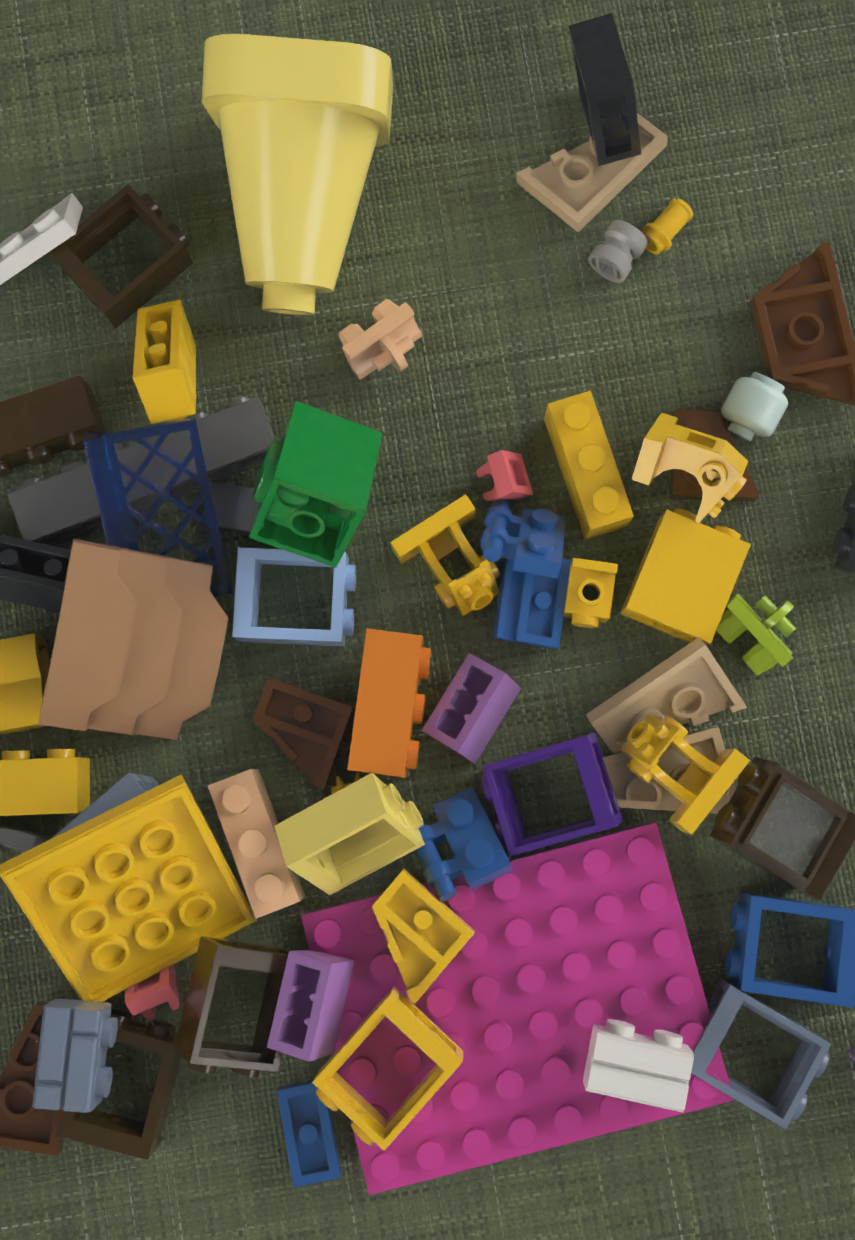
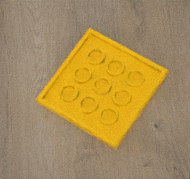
(129, 891)

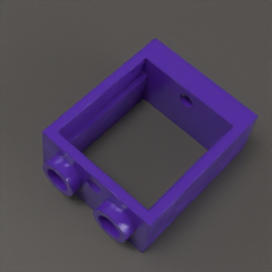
(596, 781)

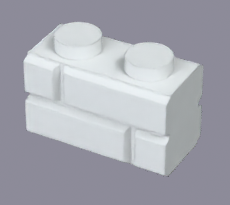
(638, 1065)

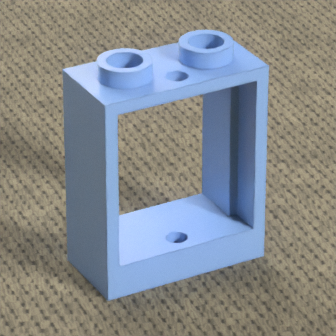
(248, 595)

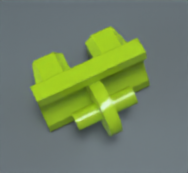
(770, 647)

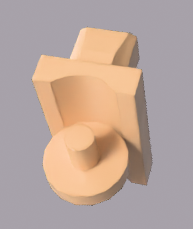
(382, 342)

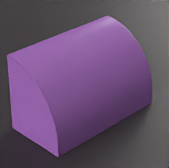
(472, 708)
(310, 1004)

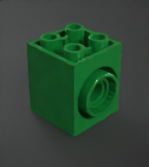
(315, 484)

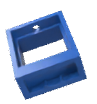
(839, 966)

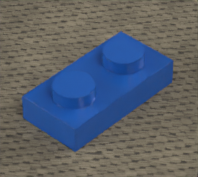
(308, 1134)

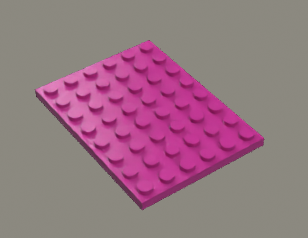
(552, 953)

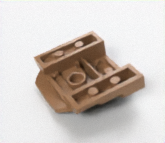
(133, 643)

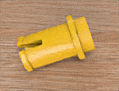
(667, 226)

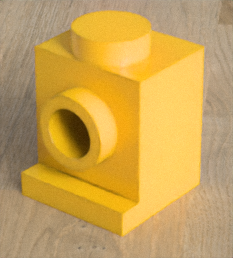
(595, 574)

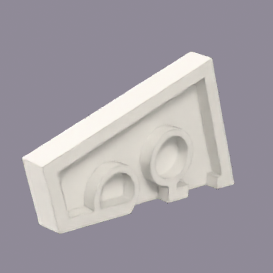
(40, 237)

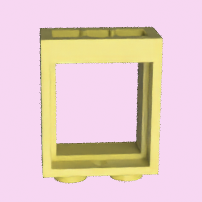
(350, 834)

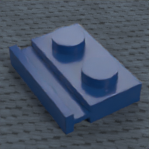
(530, 606)

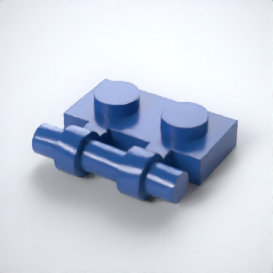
(530, 540)
(473, 842)

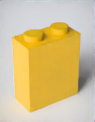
(686, 577)

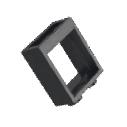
(605, 89)

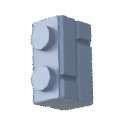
(73, 1055)

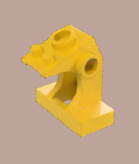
(678, 447)
(437, 539)
(698, 785)

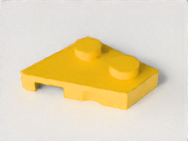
(419, 932)

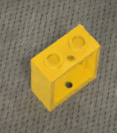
(339, 1094)

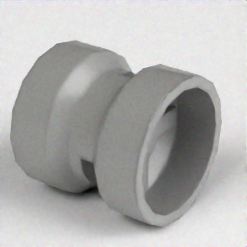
(621, 246)

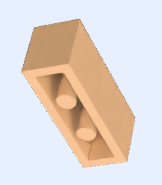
(251, 835)

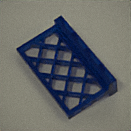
(113, 501)

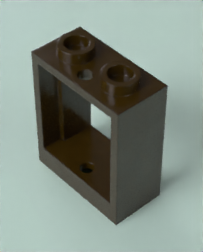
(100, 229)
(207, 1055)
(121, 1133)

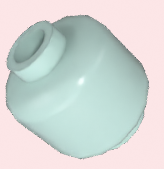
(754, 406)

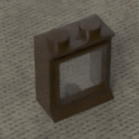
(786, 828)

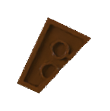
(20, 1123)

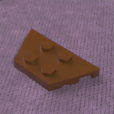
(807, 329)

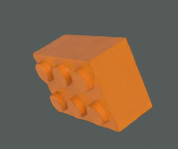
(389, 703)

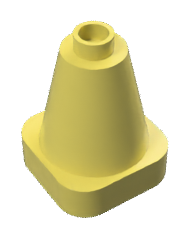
(296, 152)

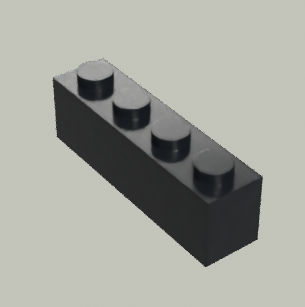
(32, 573)

